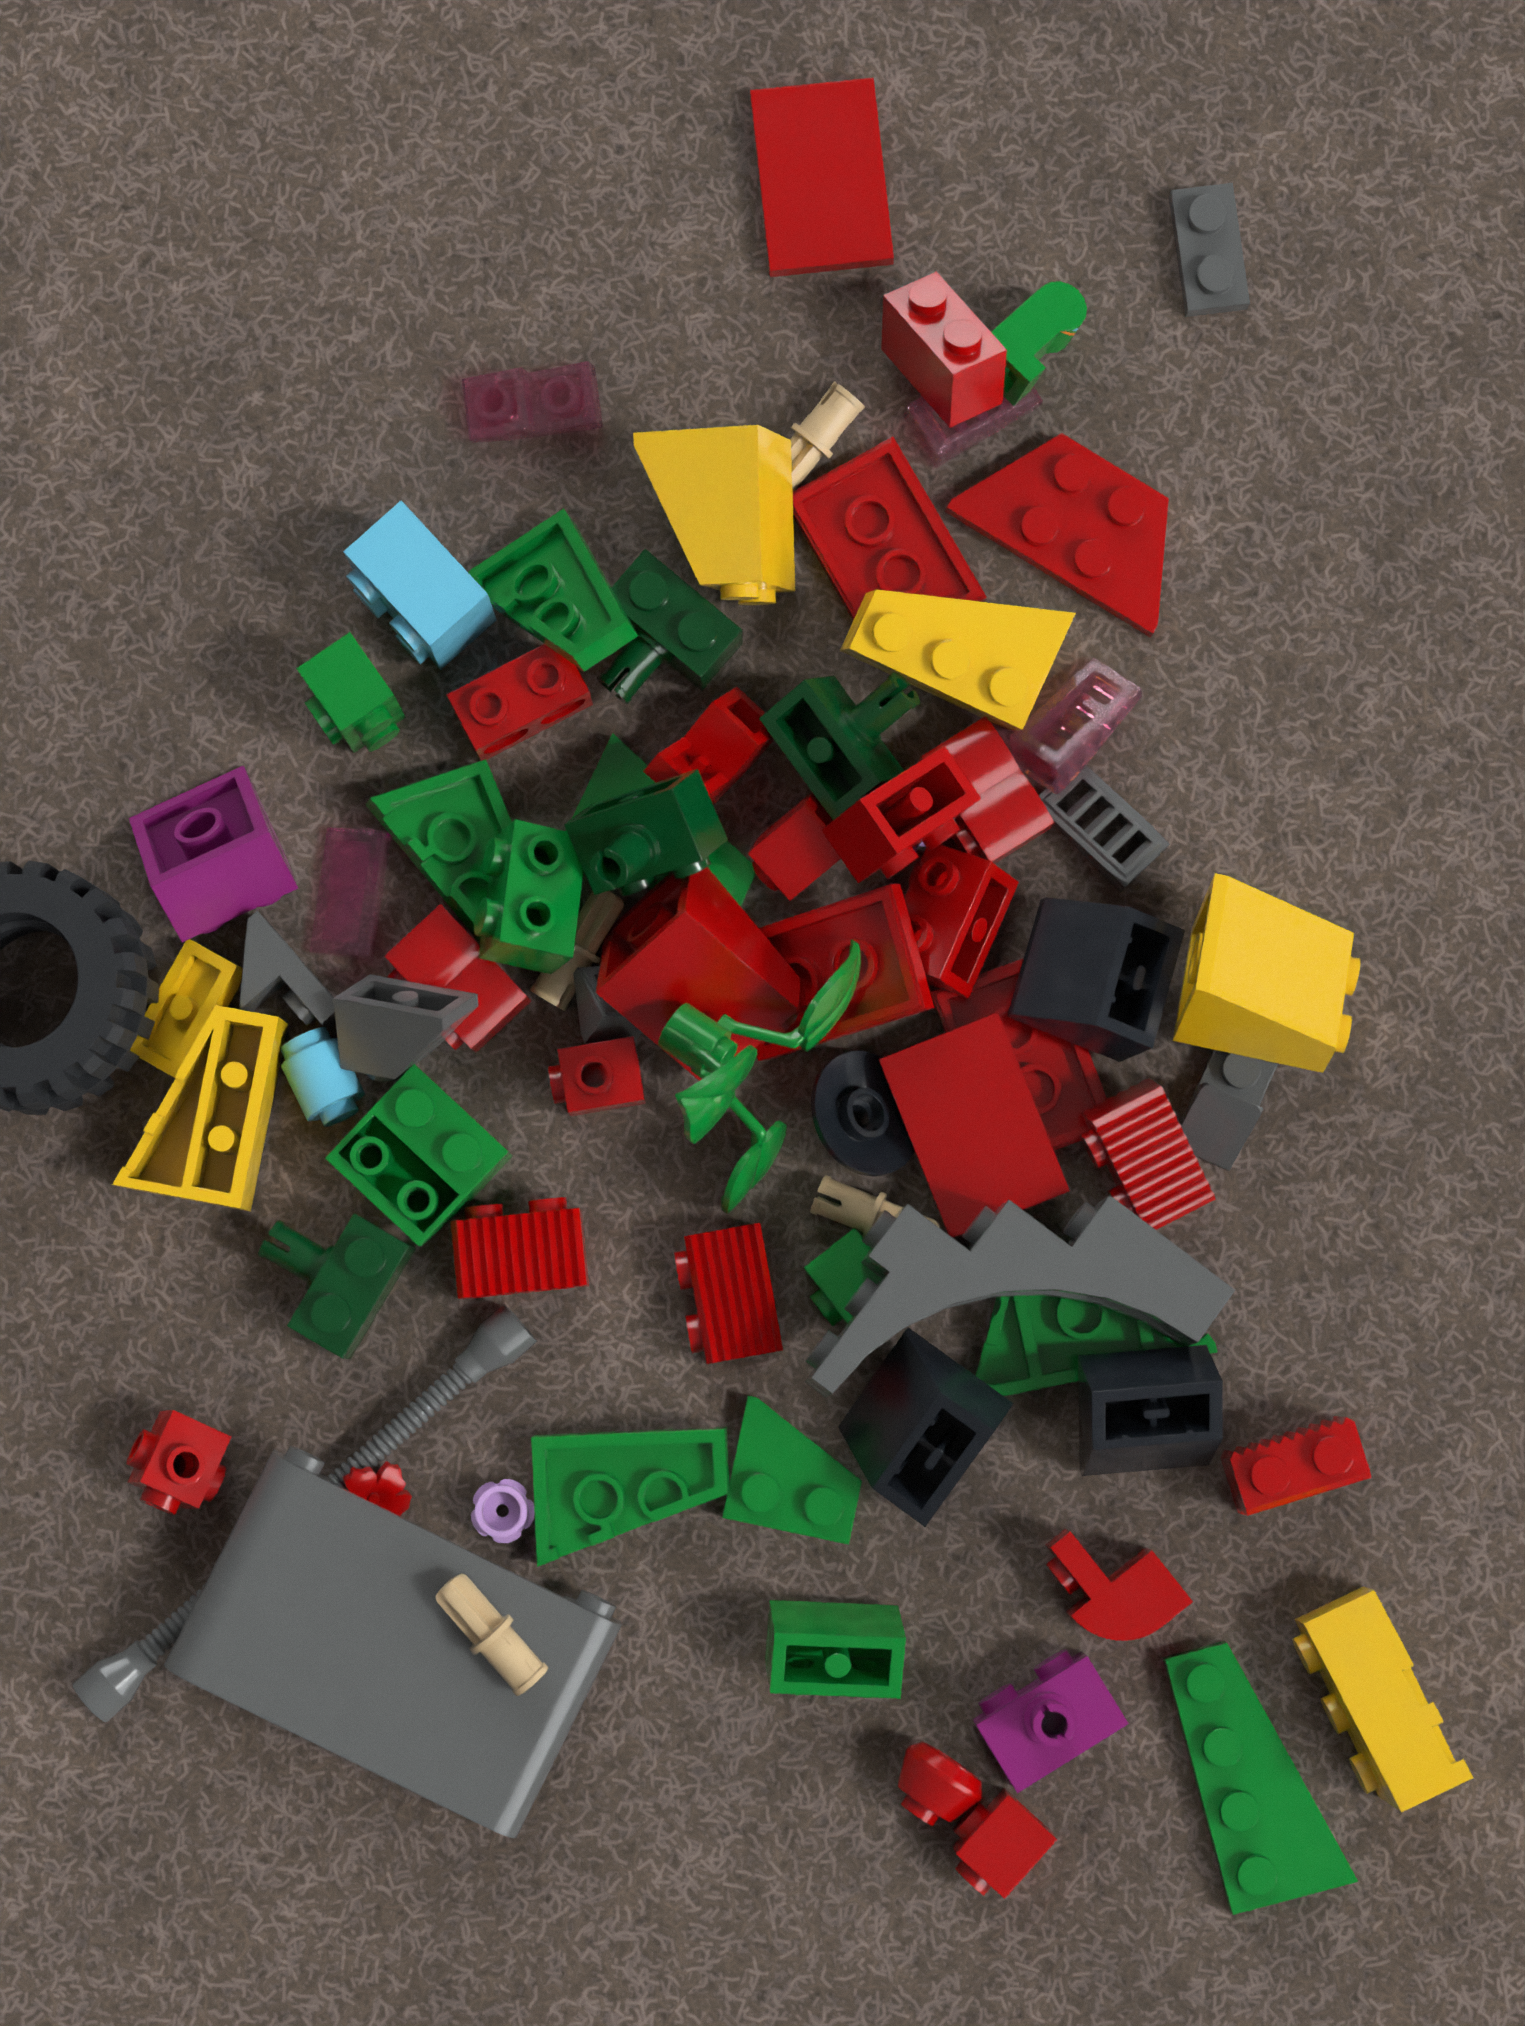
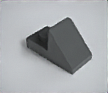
(271, 964)
(1226, 1106)

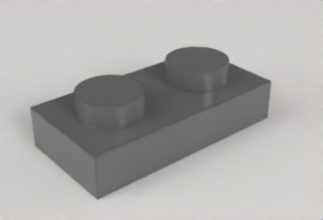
(1209, 249)

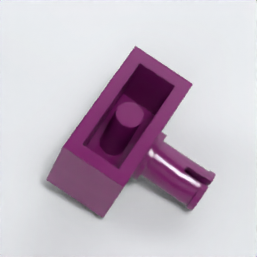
(1048, 1718)

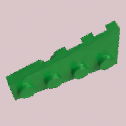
(1254, 1802)

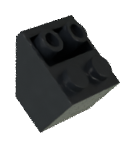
(1096, 975)
(1148, 1410)
(920, 1425)

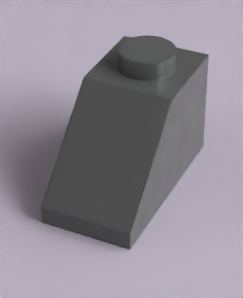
(395, 1023)

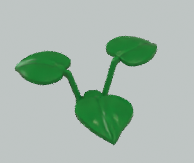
(710, 1055)

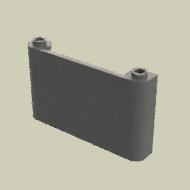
(337, 1635)

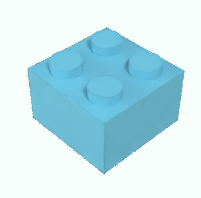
(421, 586)

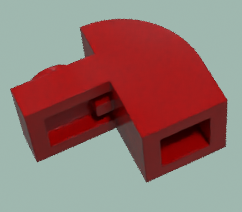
(719, 745)
(1127, 1603)

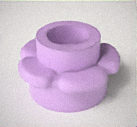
(487, 1520)

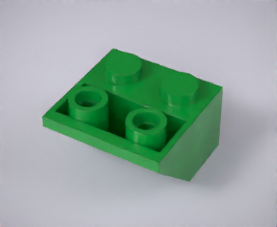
(418, 1156)

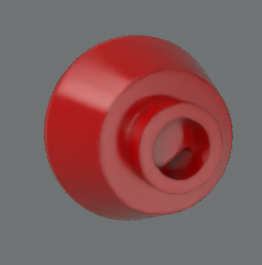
(936, 1784)

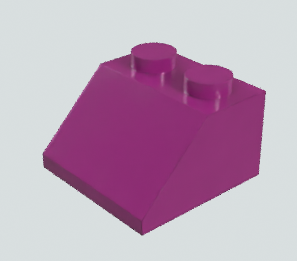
(212, 854)

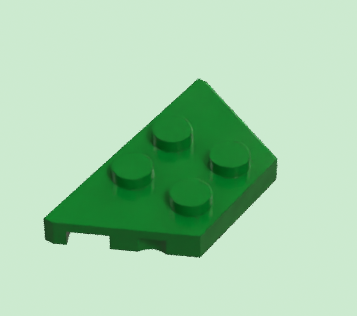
(1039, 1338)

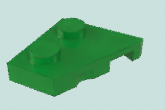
(789, 1480)

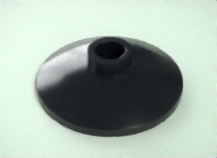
(859, 1087)

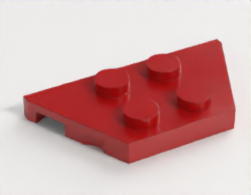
(1078, 525)

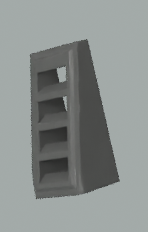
(1101, 857)

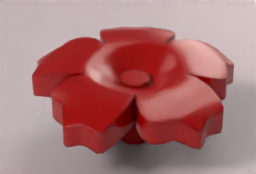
(382, 1488)

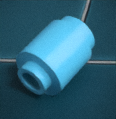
(317, 1079)

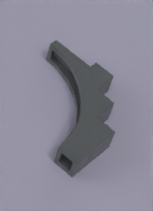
(1108, 1262)

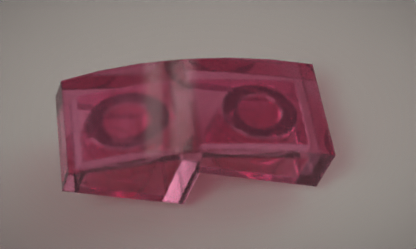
(532, 404)

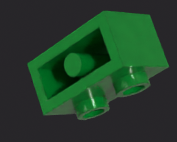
(350, 696)
(529, 898)
(835, 1649)

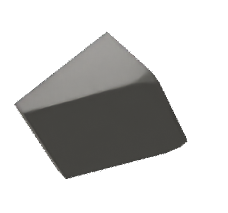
(596, 1017)

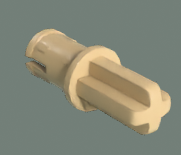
(821, 430)
(592, 927)
(857, 1208)
(491, 1633)

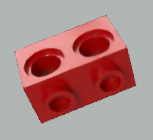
(519, 700)

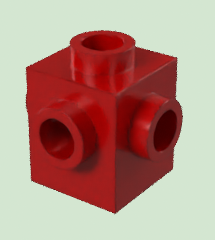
(199, 1455)

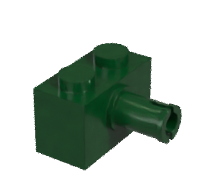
(672, 628)
(839, 742)
(647, 834)
(343, 1282)

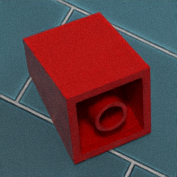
(698, 949)

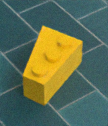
(961, 650)
(215, 1116)
(1378, 1701)

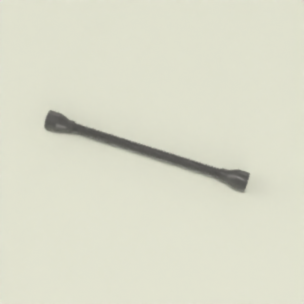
(495, 1344)

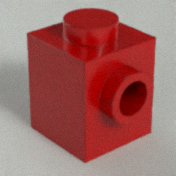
(794, 849)
(597, 1077)
(1000, 1844)

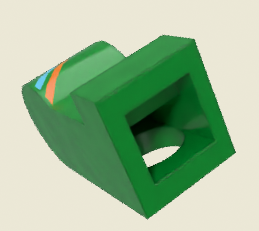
(1038, 327)

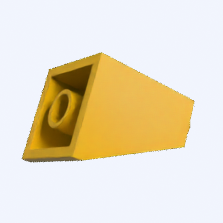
(727, 505)
(1265, 979)

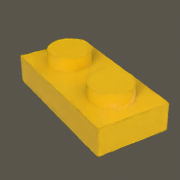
(186, 999)

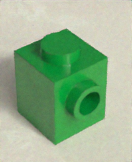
(839, 1275)

